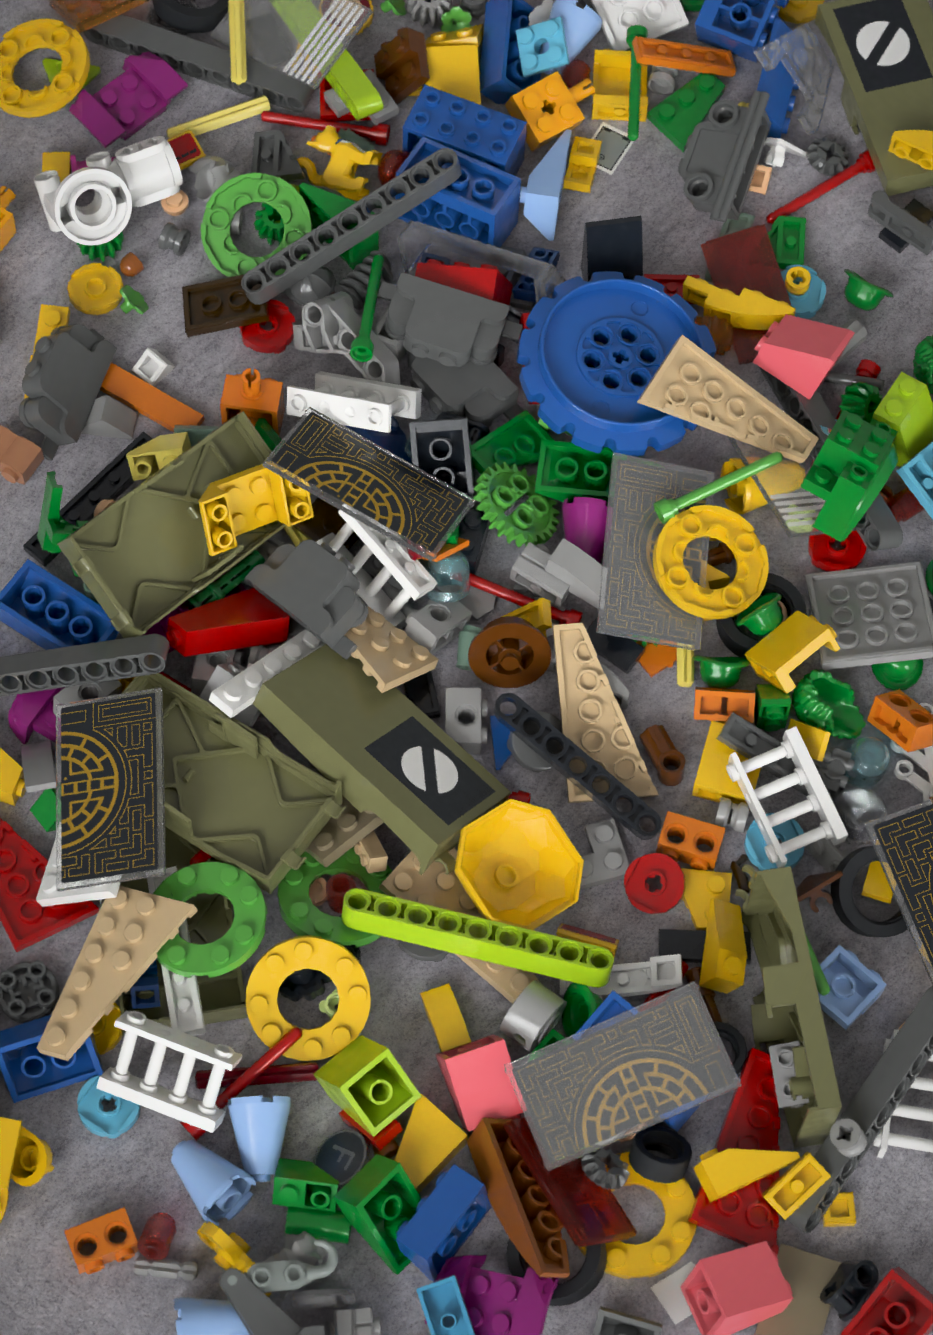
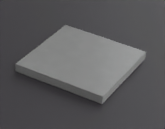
(876, 613)

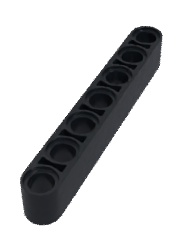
(571, 752)

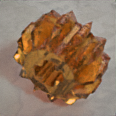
(720, 331)

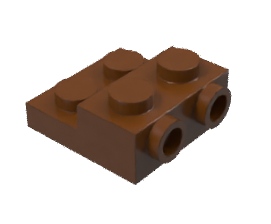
(402, 63)

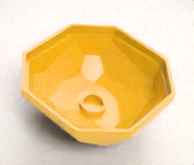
(518, 865)

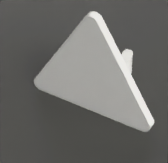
(776, 155)

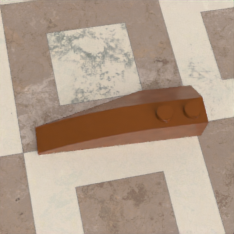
(518, 1199)

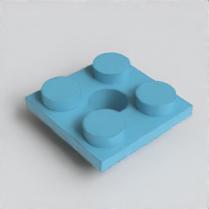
(530, 40)

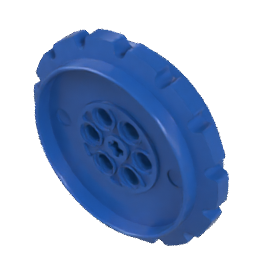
(563, 342)

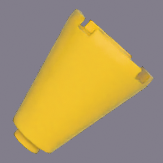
(744, 495)

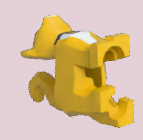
(342, 166)

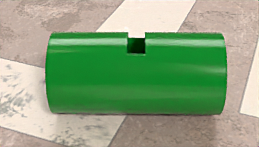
(319, 1224)

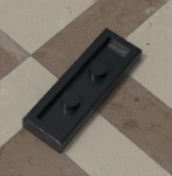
(689, 944)

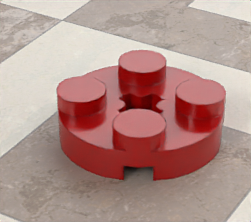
(270, 340)
(828, 559)
(638, 890)

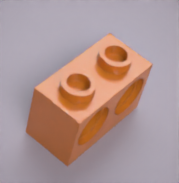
(719, 703)
(902, 720)
(693, 833)
(98, 1233)

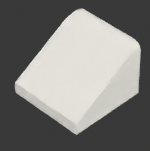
(152, 366)

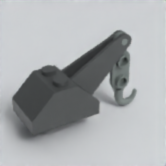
(260, 1313)

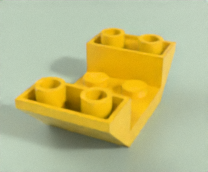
(248, 502)

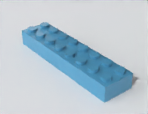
(445, 1308)

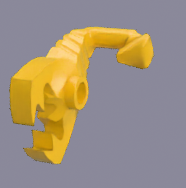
(229, 1249)

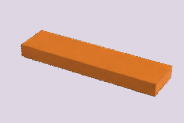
(684, 56)
(148, 399)

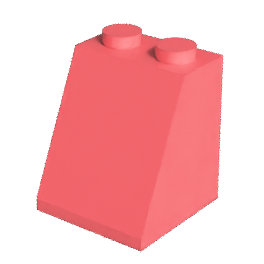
(801, 352)
(479, 1081)
(736, 1290)

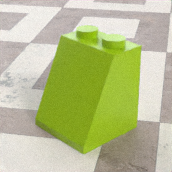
(910, 412)
(368, 1084)

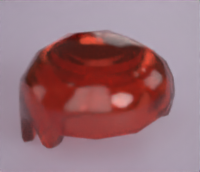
(390, 164)

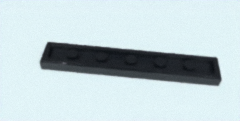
(106, 485)

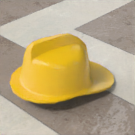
(31, 1160)

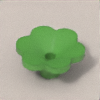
(395, 5)
(460, 17)
(133, 300)

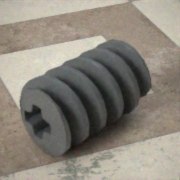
(357, 280)

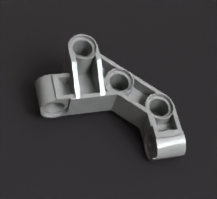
(330, 327)

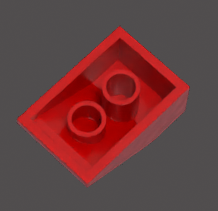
(895, 1308)

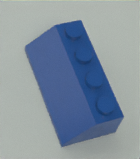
(500, 58)
(779, 86)
(52, 611)

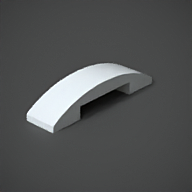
(640, 977)

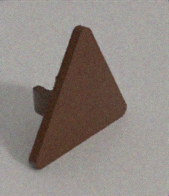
(813, 885)

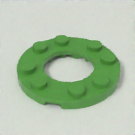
(230, 199)
(307, 919)
(242, 937)

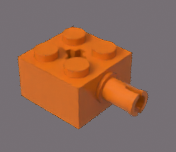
(255, 397)

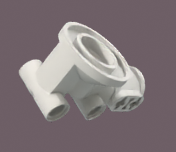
(134, 178)

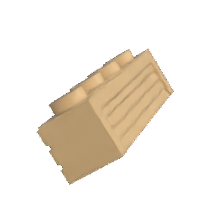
(371, 853)

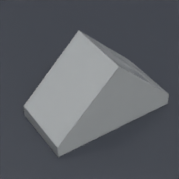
(110, 419)

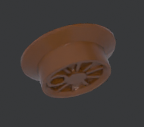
(509, 653)

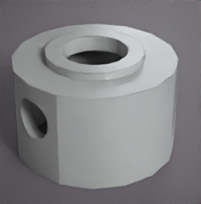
(533, 1015)

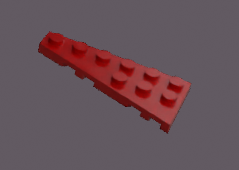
(20, 881)
(752, 1125)

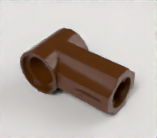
(663, 753)

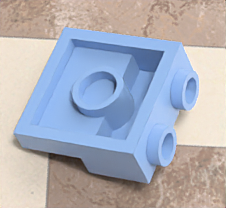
(851, 987)

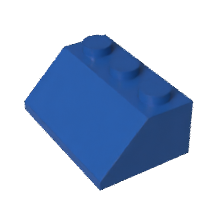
(33, 1073)
(443, 1221)

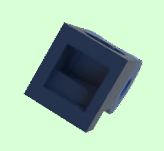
(149, 982)

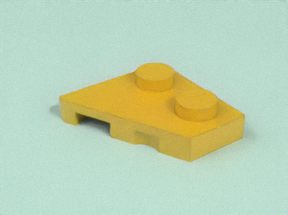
(465, 36)
(702, 887)

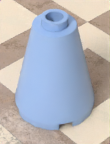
(579, 28)
(259, 1132)
(212, 1182)
(207, 1317)

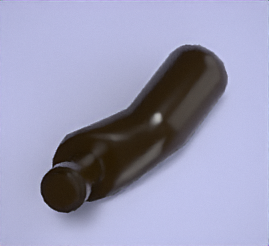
(741, 877)

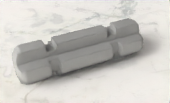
(166, 1268)

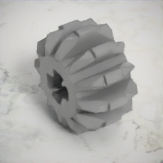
(428, 10)

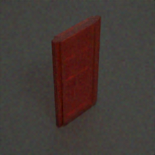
(747, 262)
(584, 1208)

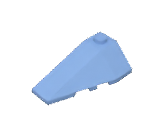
(545, 188)

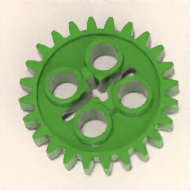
(501, 489)

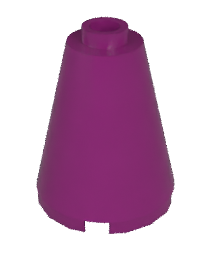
(586, 524)

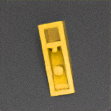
(723, 948)
(737, 1168)

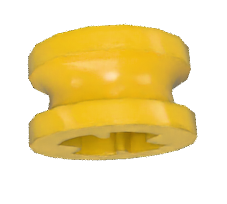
(801, 288)

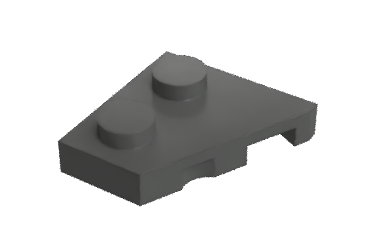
(274, 156)

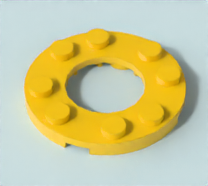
(64, 86)
(737, 535)
(314, 954)
(668, 1246)

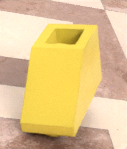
(156, 454)

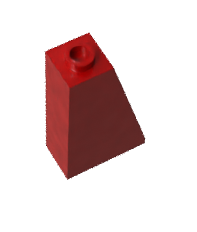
(228, 624)

